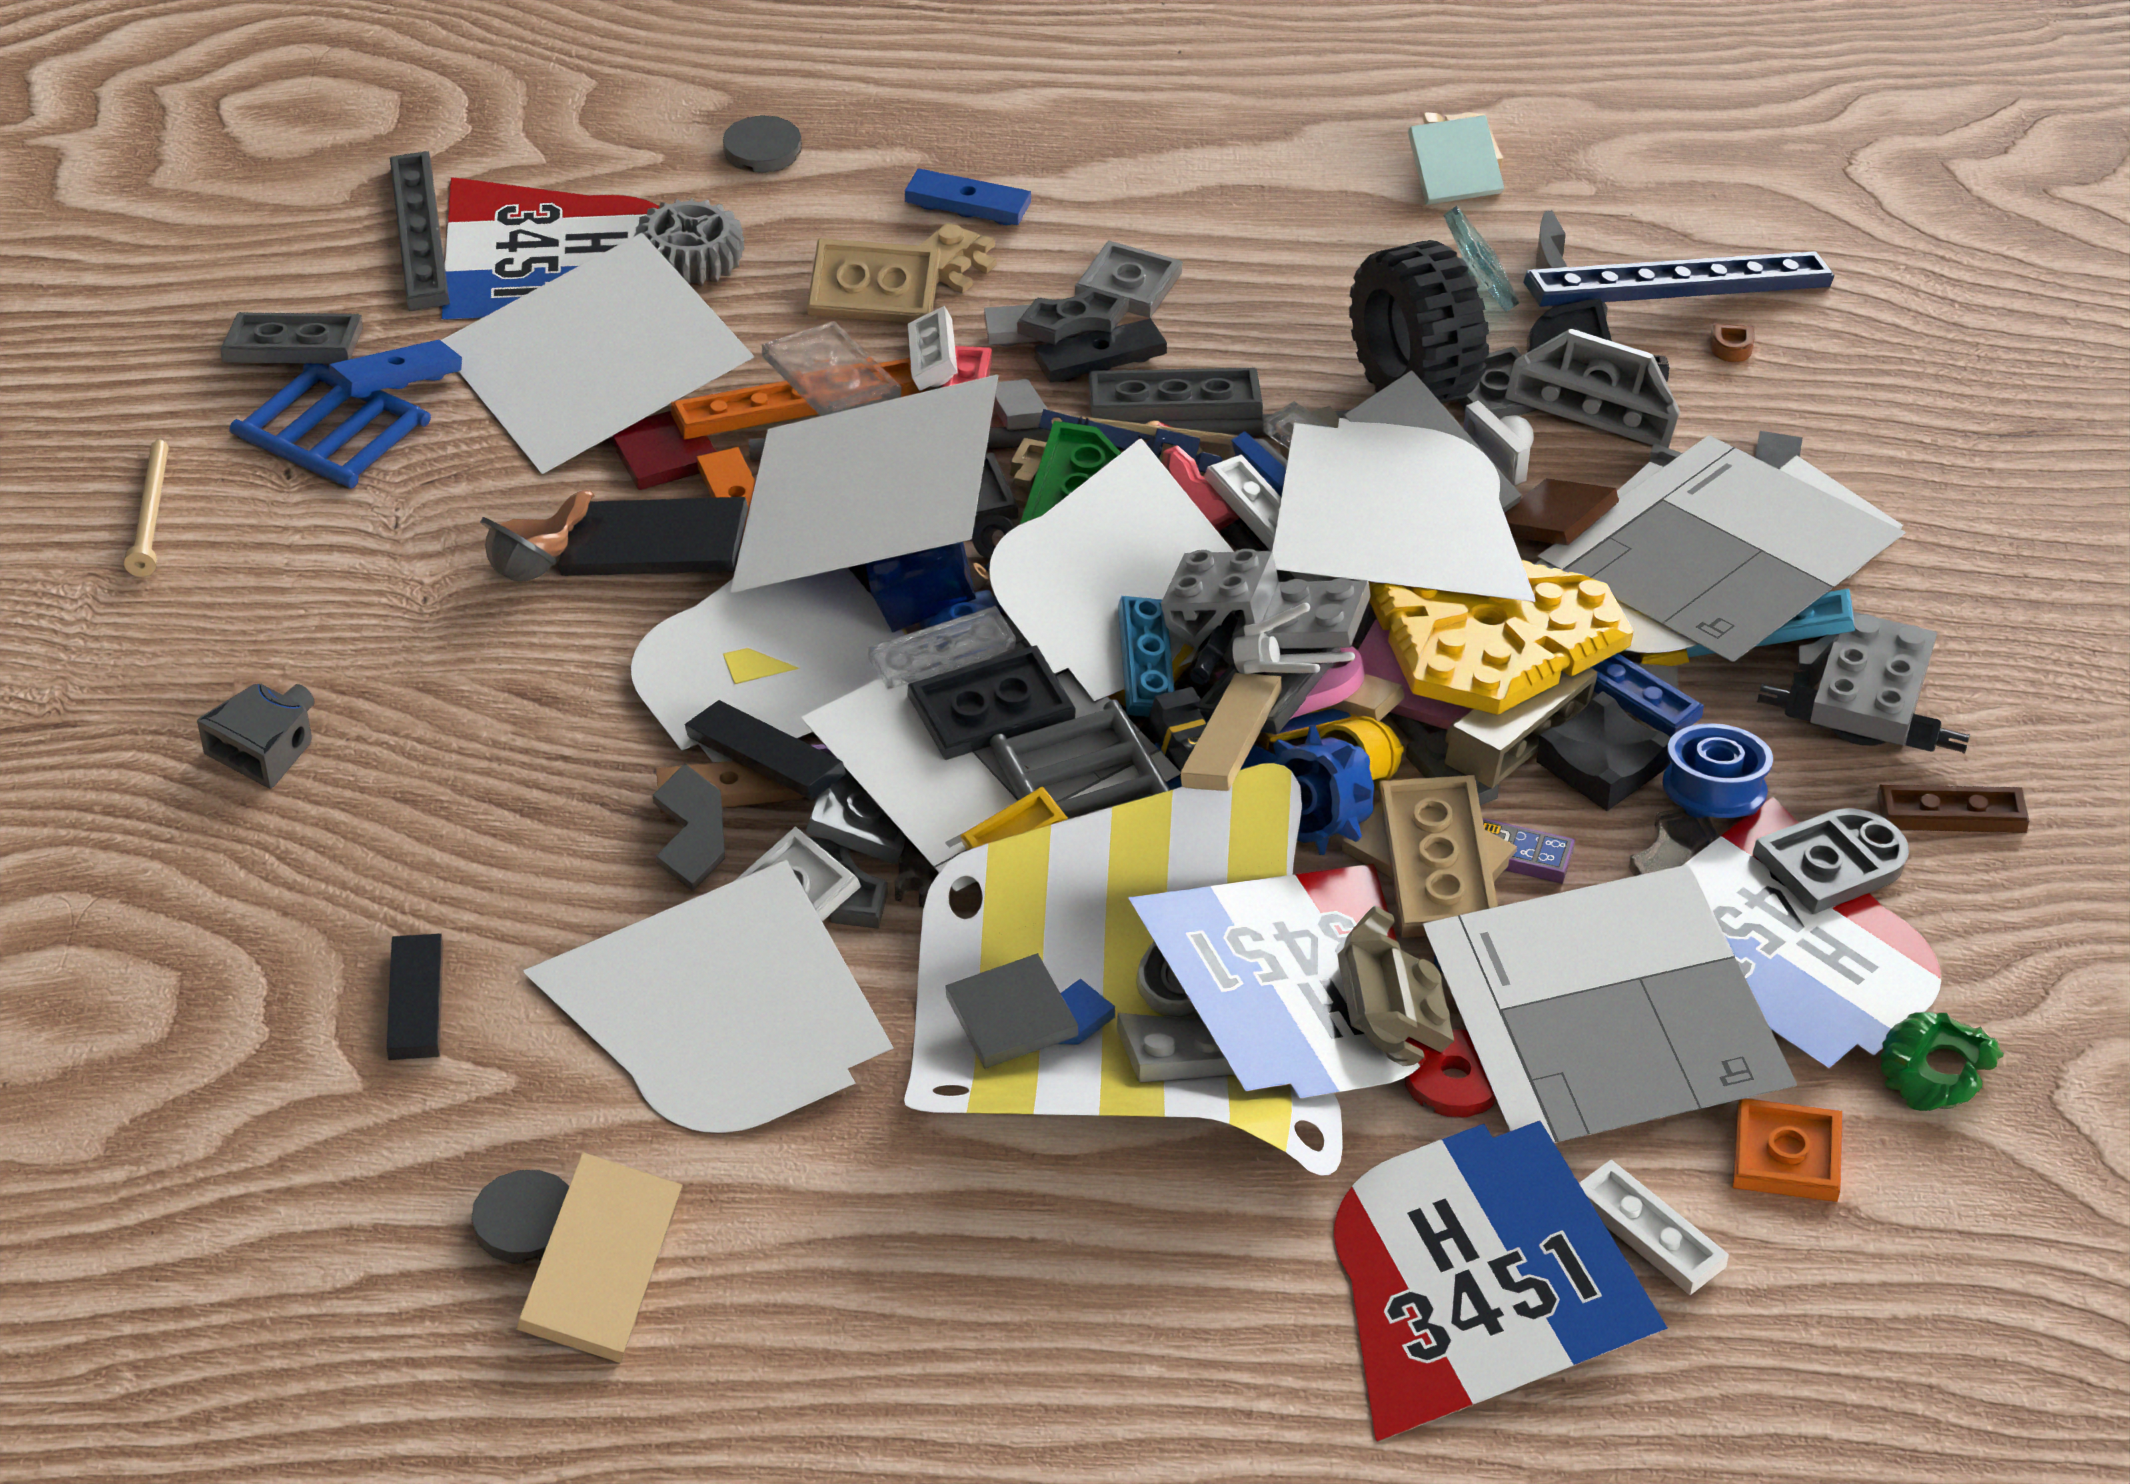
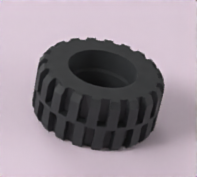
(1419, 314)

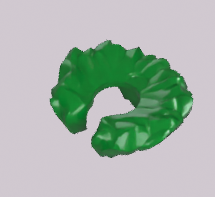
(1908, 1069)

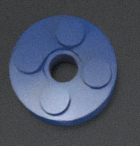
(1717, 771)

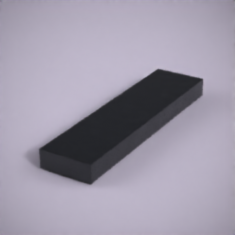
(765, 749)

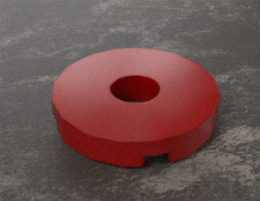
(1450, 1095)

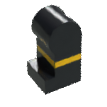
(1176, 724)

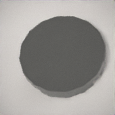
(762, 143)
(518, 1214)

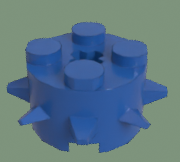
(1333, 787)

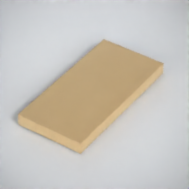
(1436, 850)
(600, 1257)

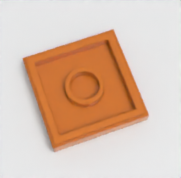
(1788, 1149)

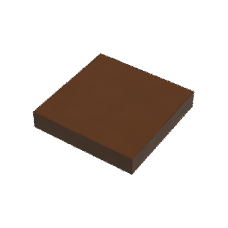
(1559, 511)

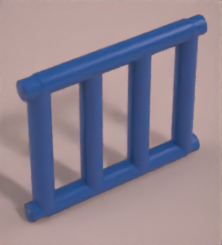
(316, 458)

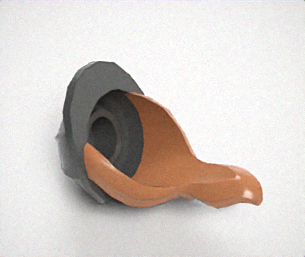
(528, 546)

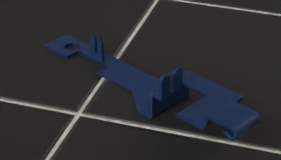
(1125, 438)

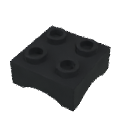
(1603, 752)

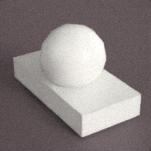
(1502, 440)

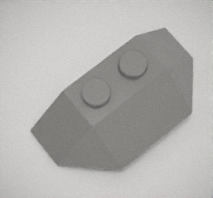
(1597, 386)

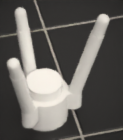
(1261, 653)

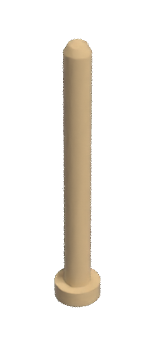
(140, 558)

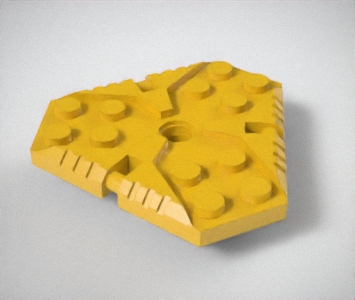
(1500, 649)

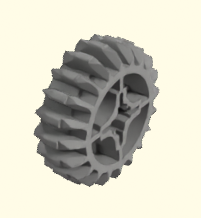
(695, 238)

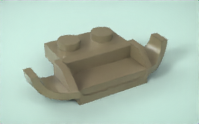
(1392, 992)

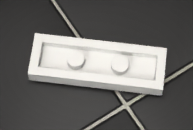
(932, 349)
(1653, 1228)

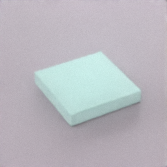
(1455, 159)

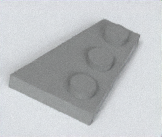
(1170, 1048)

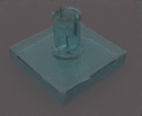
(1481, 259)

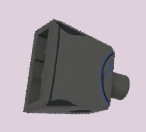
(259, 731)

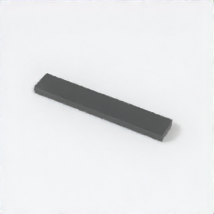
(419, 231)

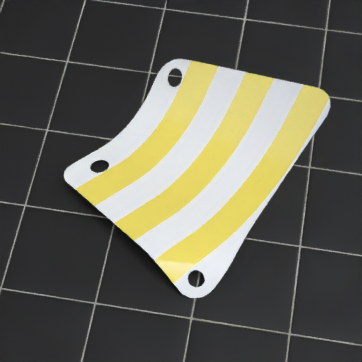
(1068, 900)

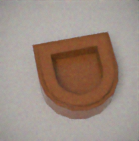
(1732, 342)

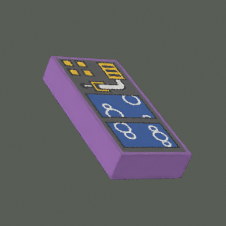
(1537, 853)

